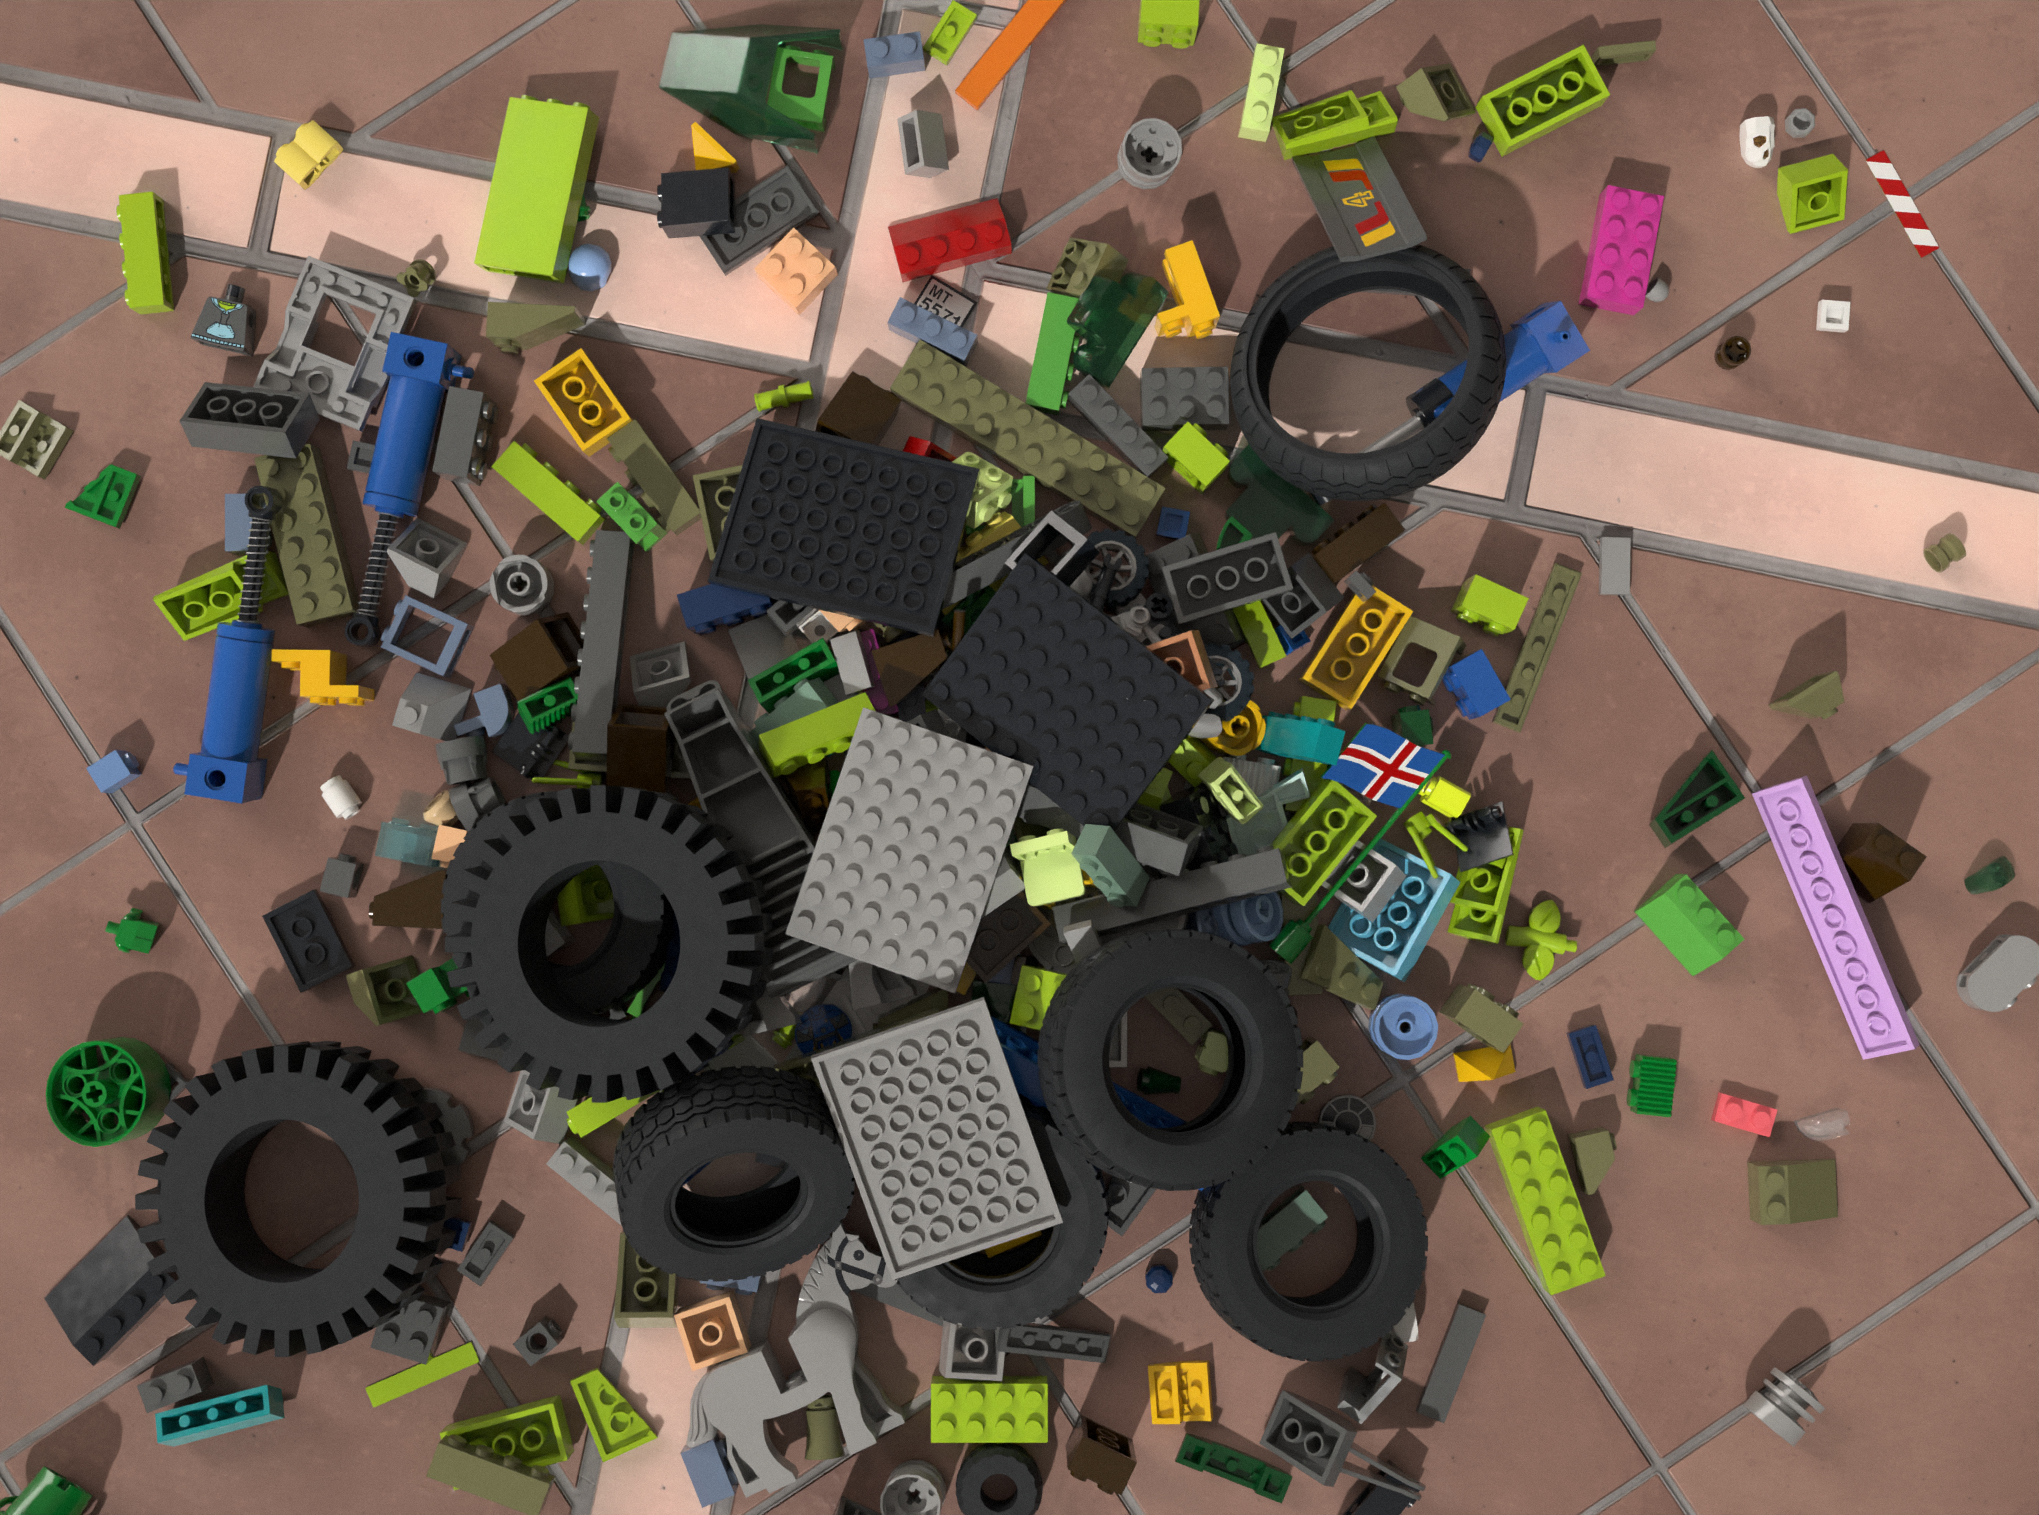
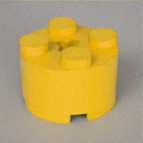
(1244, 736)

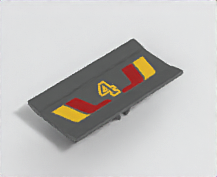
(1359, 201)

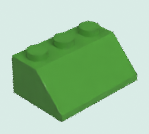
(1689, 924)

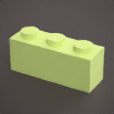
(1261, 92)

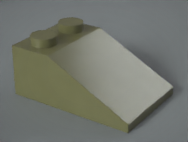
(528, 325)
(1792, 1191)
(643, 1292)

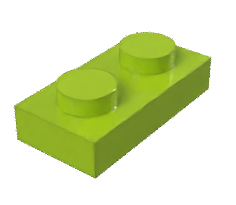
(950, 32)

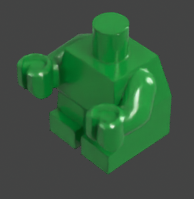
(133, 932)

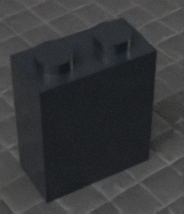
(697, 203)

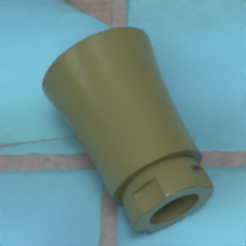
(823, 1430)

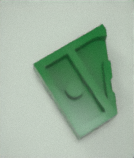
(107, 496)

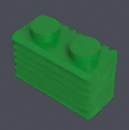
(548, 705)
(1652, 1085)

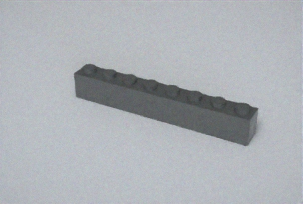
(603, 643)
(1182, 894)

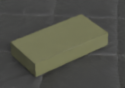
(1623, 53)

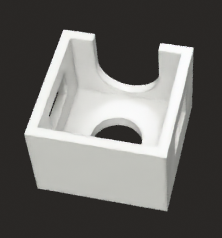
(817, 619)

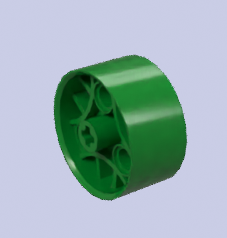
(108, 1091)

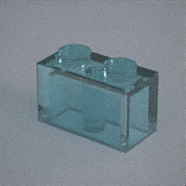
(407, 843)

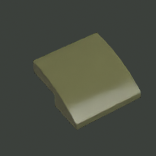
(32, 439)

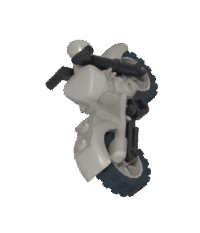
(1155, 627)

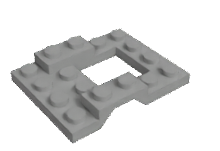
(335, 387)

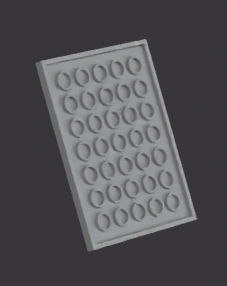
(909, 850)
(937, 1138)

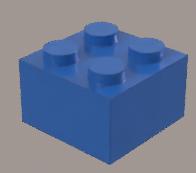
(1475, 685)

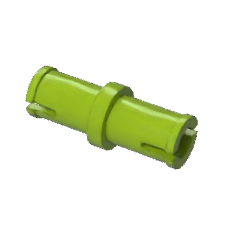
(784, 396)

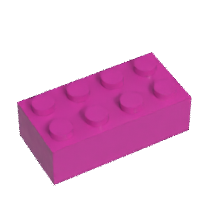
(1621, 250)

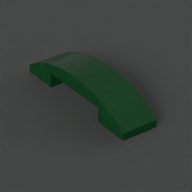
(1234, 1465)

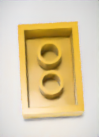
(583, 401)

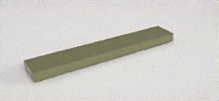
(1537, 646)

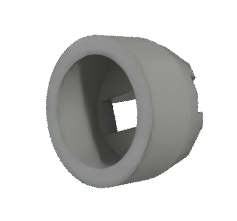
(1657, 290)

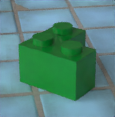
(434, 990)

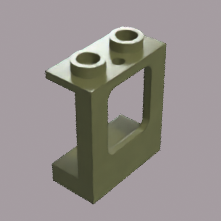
(1432, 638)

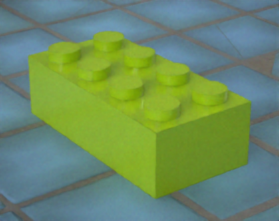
(1542, 100)
(1320, 837)
(989, 1410)
(530, 1432)

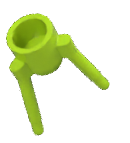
(583, 780)
(1419, 828)

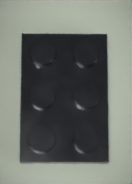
(308, 940)

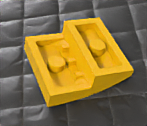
(1180, 1392)

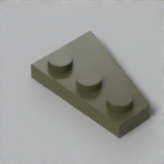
(1340, 971)

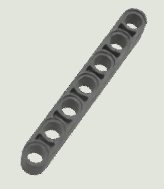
(989, 562)

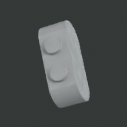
(1999, 973)

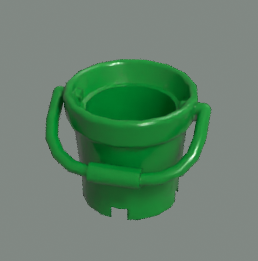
(48, 1495)

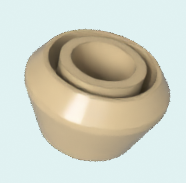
(440, 810)

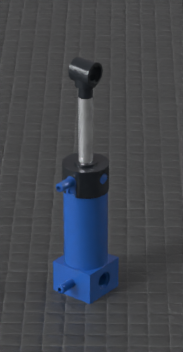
(1537, 345)

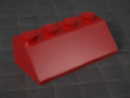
(950, 240)

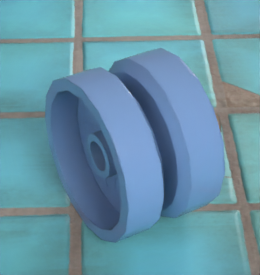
(1415, 1038)

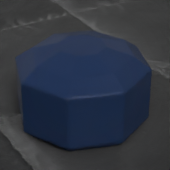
(1480, 146)
(1158, 1278)

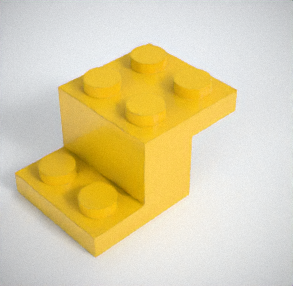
(323, 676)

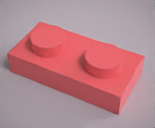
(1744, 1114)

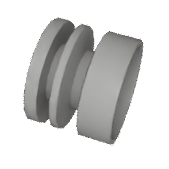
(1164, 149)
(1784, 1406)
(904, 1480)

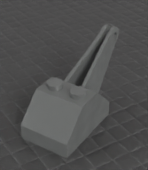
(1319, 1442)

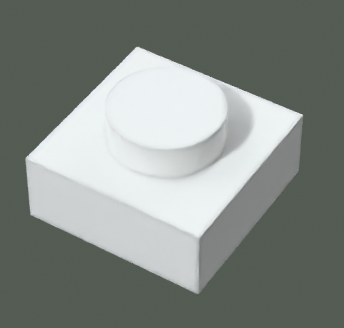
(1833, 316)

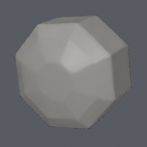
(1799, 123)

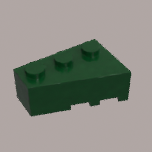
(1697, 801)

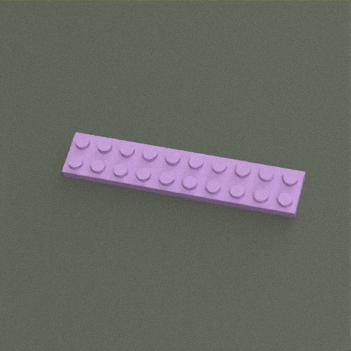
(1835, 918)

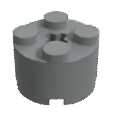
(509, 576)

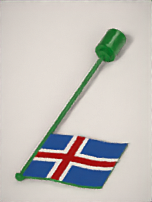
(1384, 770)

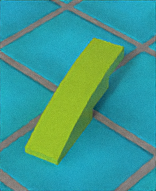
(1259, 634)

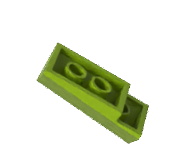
(1333, 123)
(215, 596)
(1484, 897)

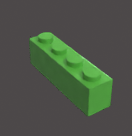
(1052, 356)

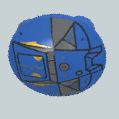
(822, 1027)

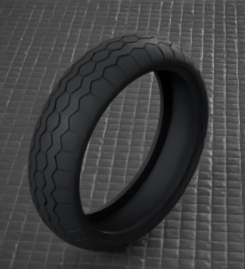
(1398, 467)

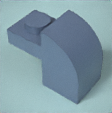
(495, 710)

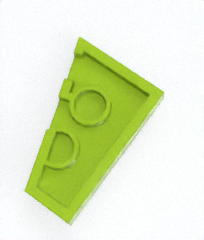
(609, 1416)

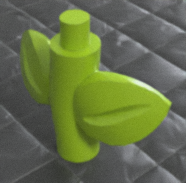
(1540, 939)

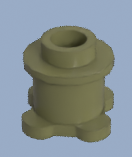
(417, 277)

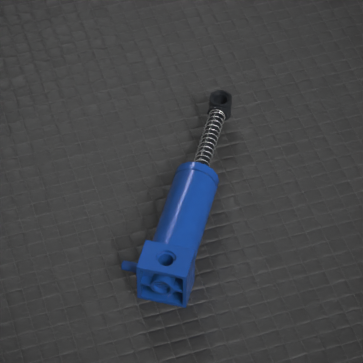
(418, 379)
(239, 680)

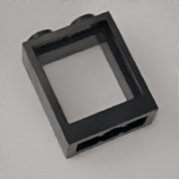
(1041, 537)

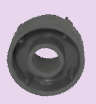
(463, 759)
(475, 800)

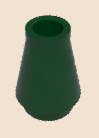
(1157, 1082)

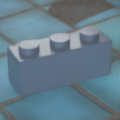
(918, 323)

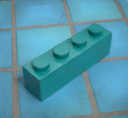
(1301, 738)
(219, 1415)

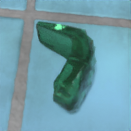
(1991, 877)

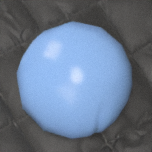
(589, 267)

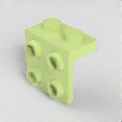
(992, 490)
(1049, 867)

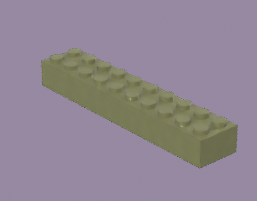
(1026, 439)

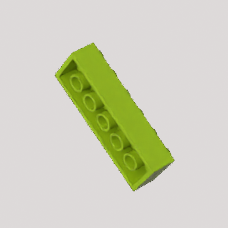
(1544, 1200)

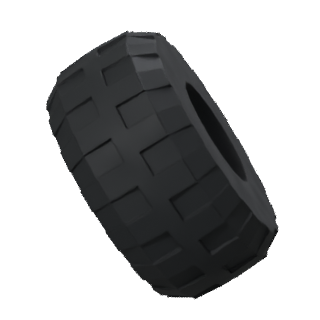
(999, 1459)

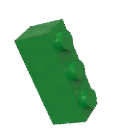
(779, 680)

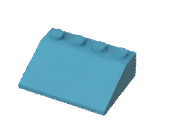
(1406, 920)

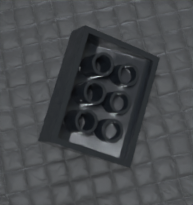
(109, 1292)

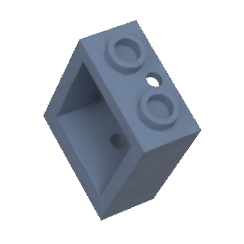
(452, 649)

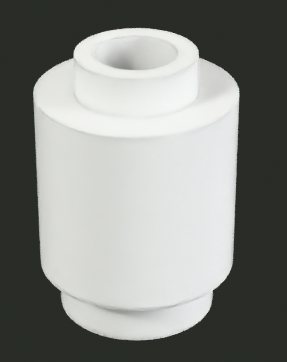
(341, 797)

